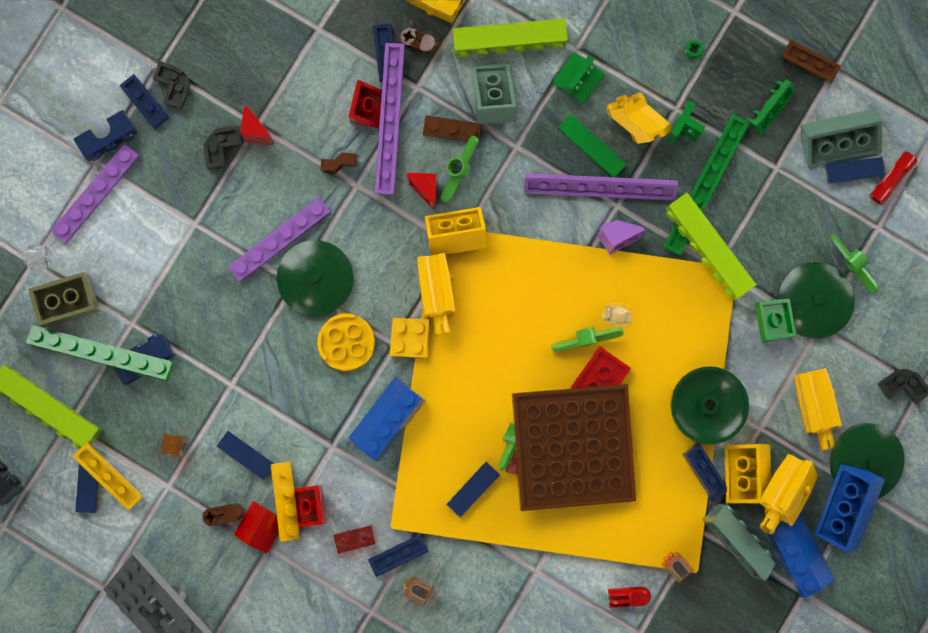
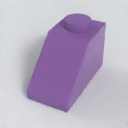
(619, 235)

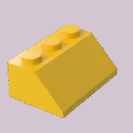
(456, 231)
(747, 472)

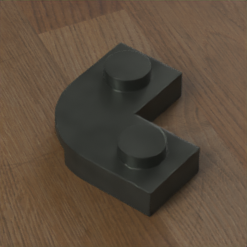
(177, 81)
(215, 145)
(906, 380)

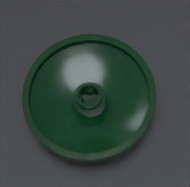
(315, 278)
(818, 298)
(709, 405)
(870, 449)

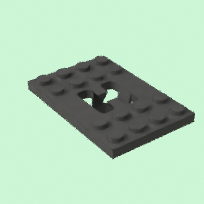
(134, 589)

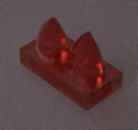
(354, 539)

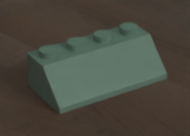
(842, 138)
(740, 542)

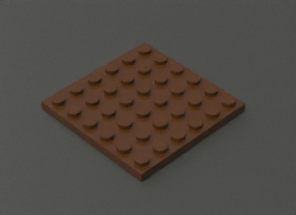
(573, 447)

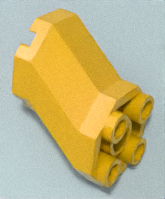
(638, 118)

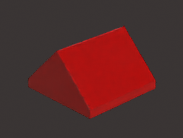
(365, 105)
(252, 130)
(425, 185)
(310, 506)
(258, 527)

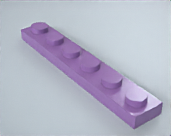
(95, 193)
(279, 239)

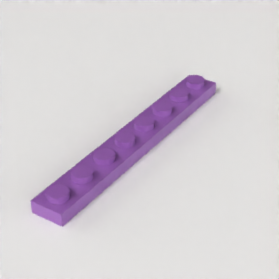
(389, 119)
(600, 186)

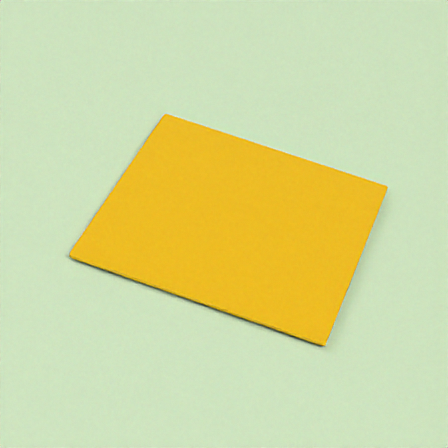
(507, 316)

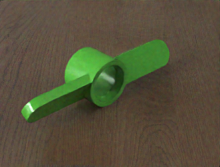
(454, 179)
(856, 262)
(587, 337)
(509, 437)

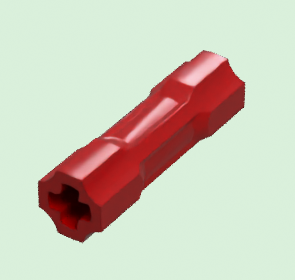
(893, 178)

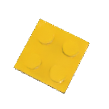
(410, 338)

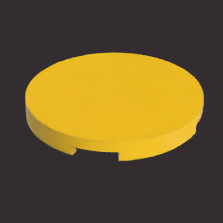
(346, 342)

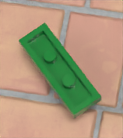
(772, 106)

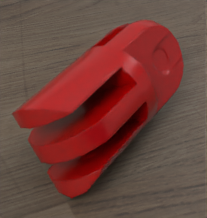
(628, 597)

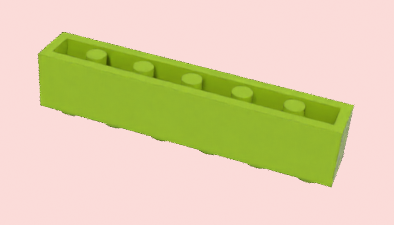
(510, 37)
(710, 246)
(46, 407)

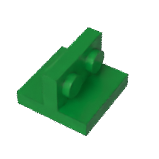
(578, 77)
(687, 126)
(775, 320)

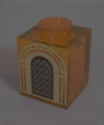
(173, 445)
(677, 566)
(417, 589)

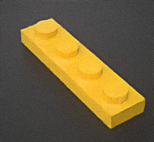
(107, 476)
(285, 501)

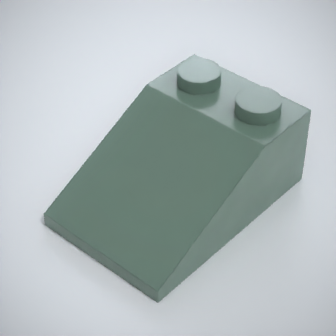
(494, 94)

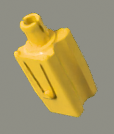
(442, 9)
(436, 290)
(818, 405)
(787, 492)

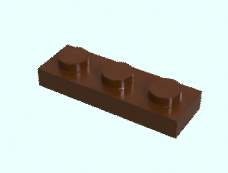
(810, 61)
(451, 128)

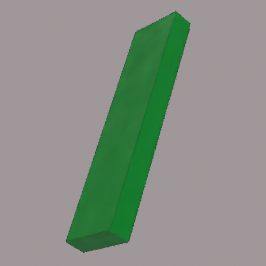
(592, 146)

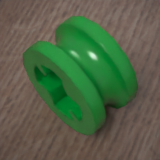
(692, 55)

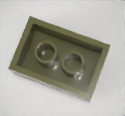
(63, 300)

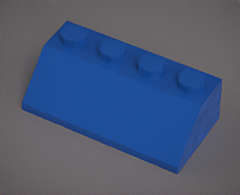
(386, 419)
(849, 507)
(801, 557)

